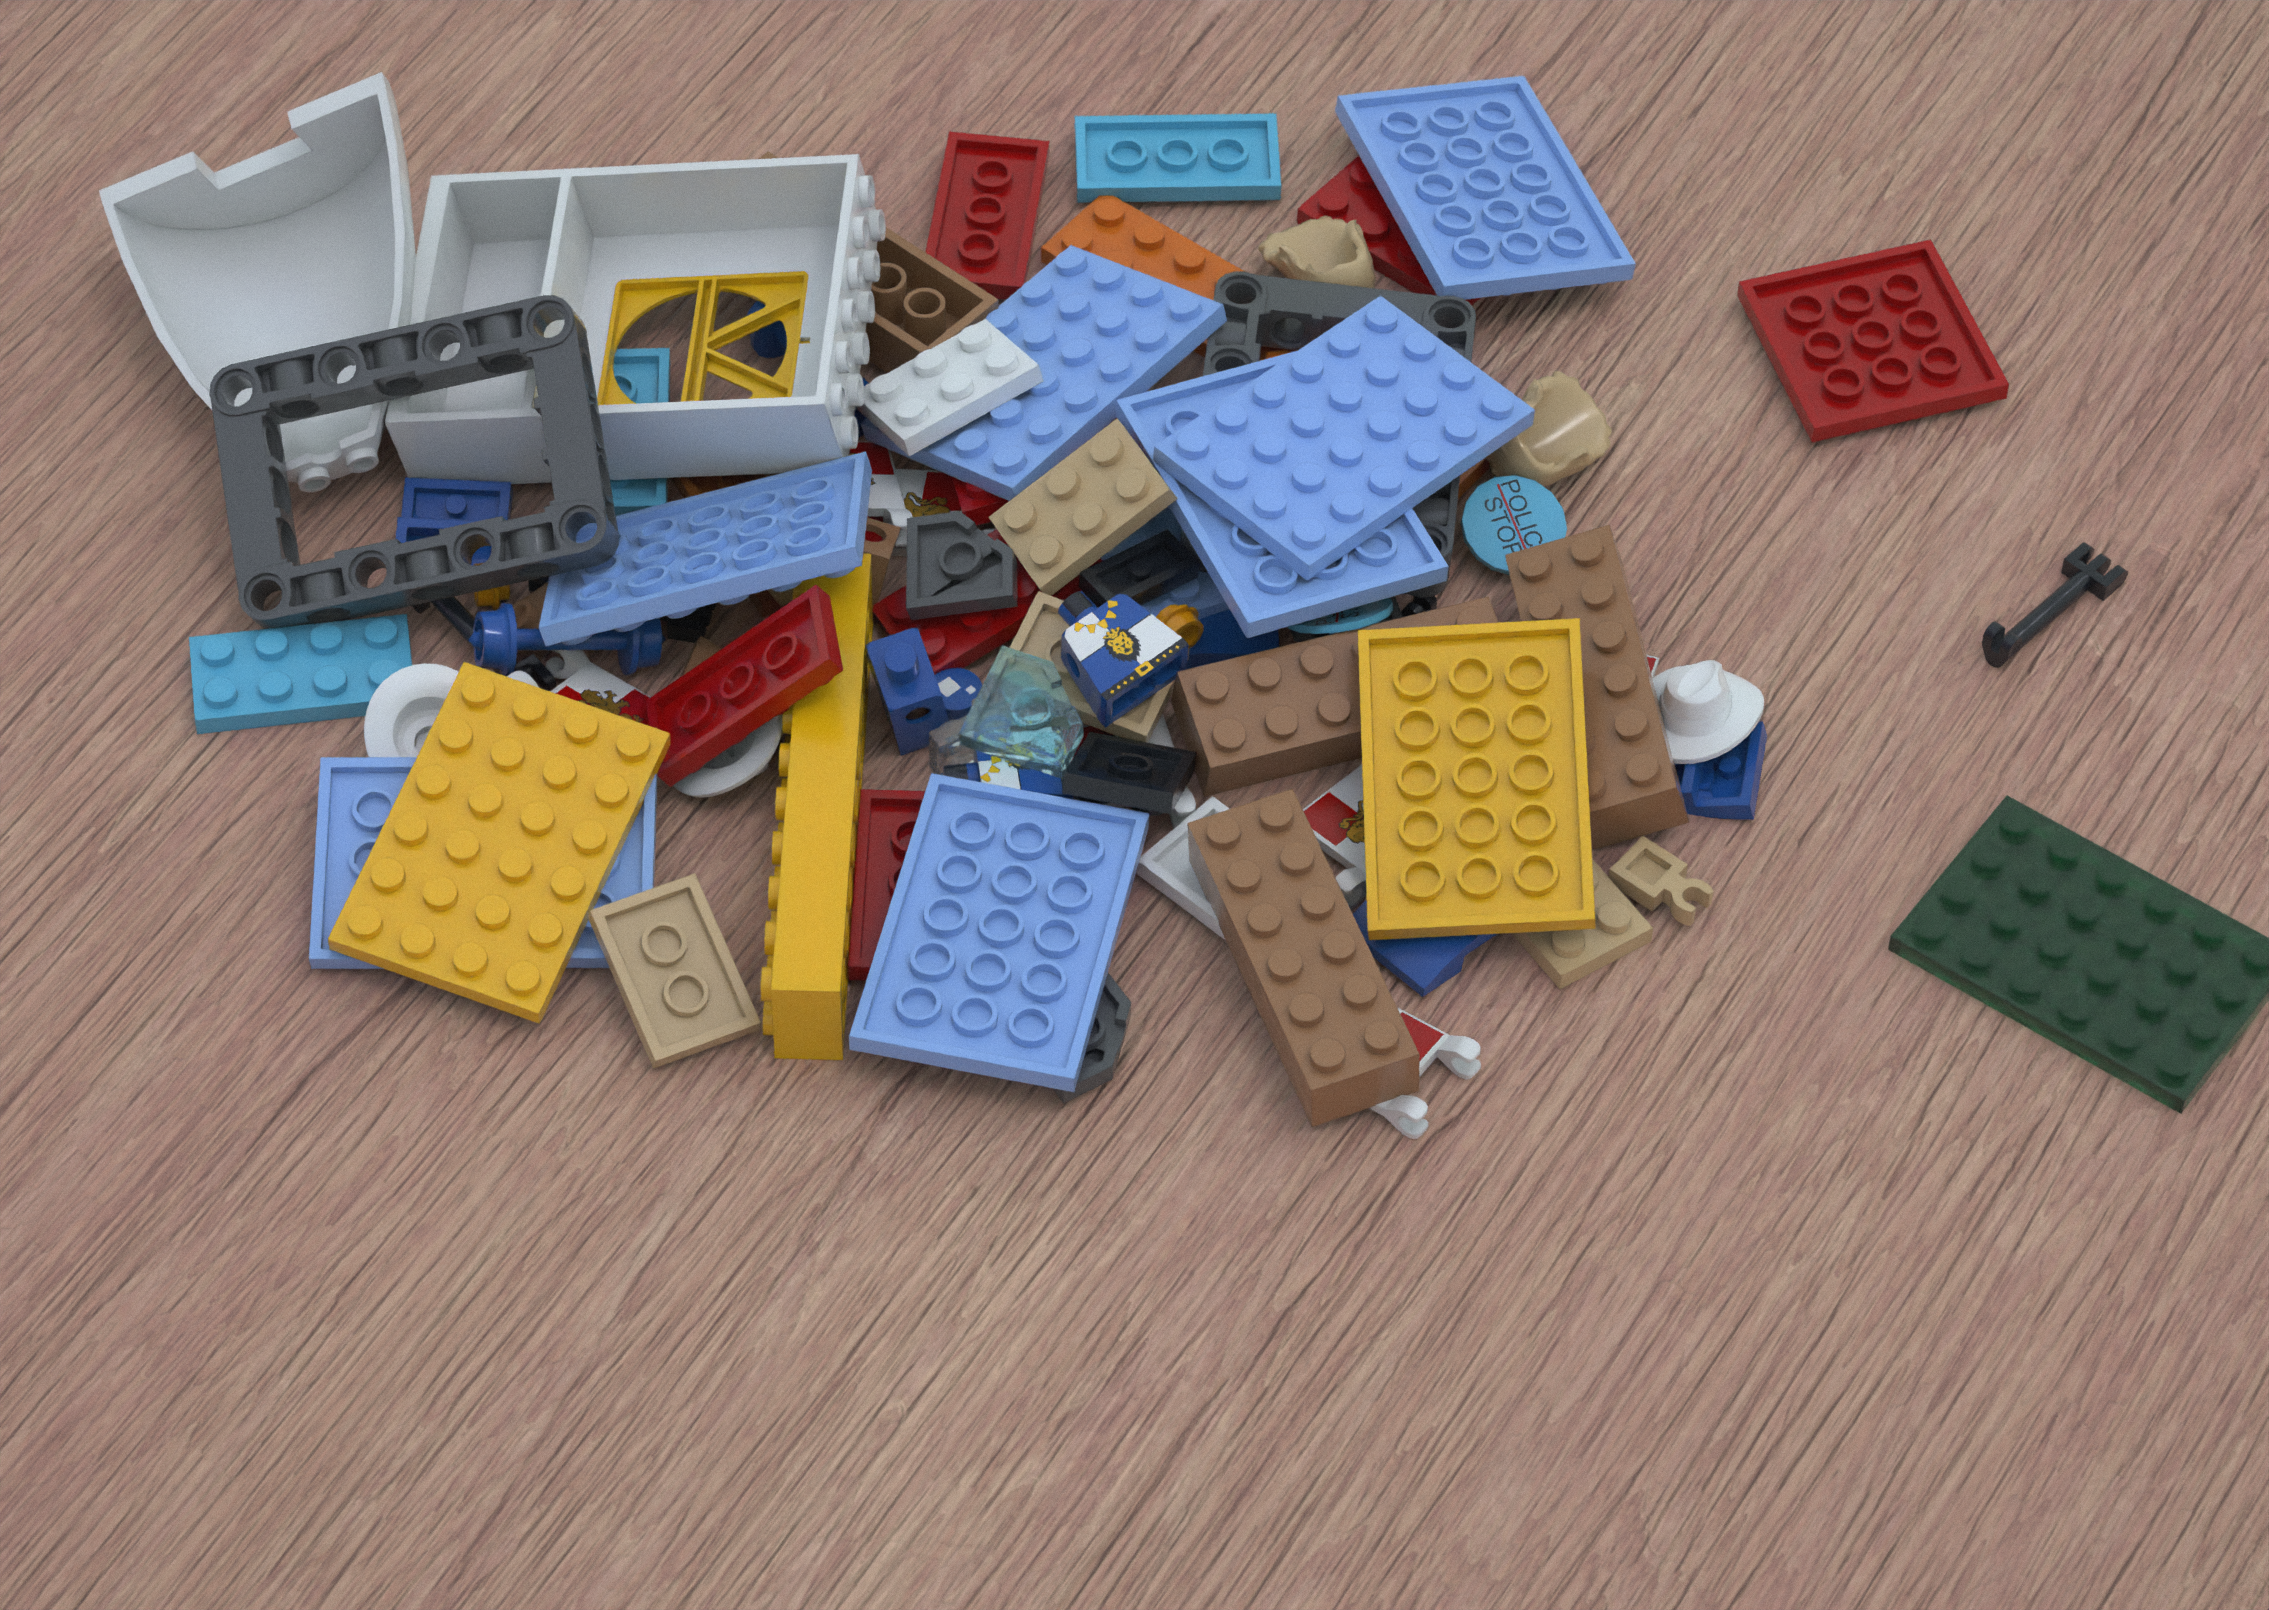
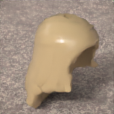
(1321, 252)
(1564, 435)

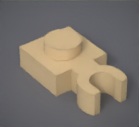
(1657, 876)

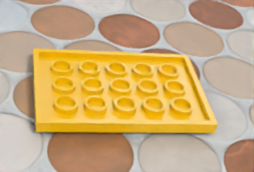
(1475, 780)
(500, 842)

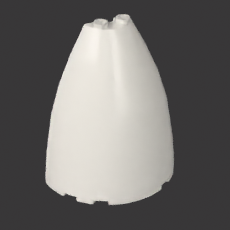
(281, 259)

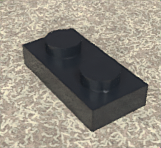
(1141, 571)

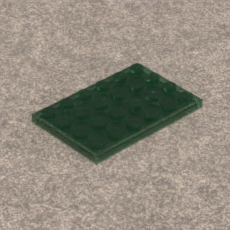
(2090, 953)

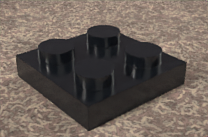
(1129, 773)

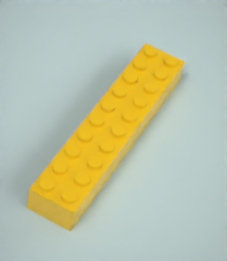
(817, 842)

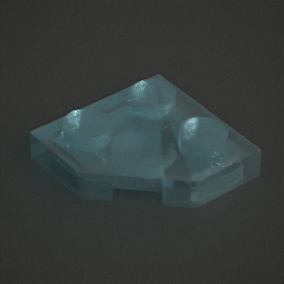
(1024, 715)

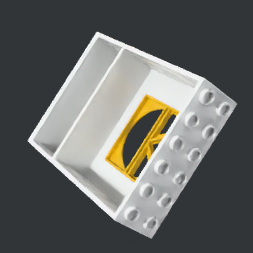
(615, 248)

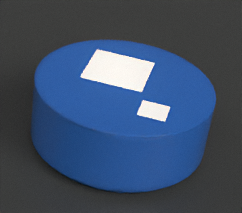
(958, 690)

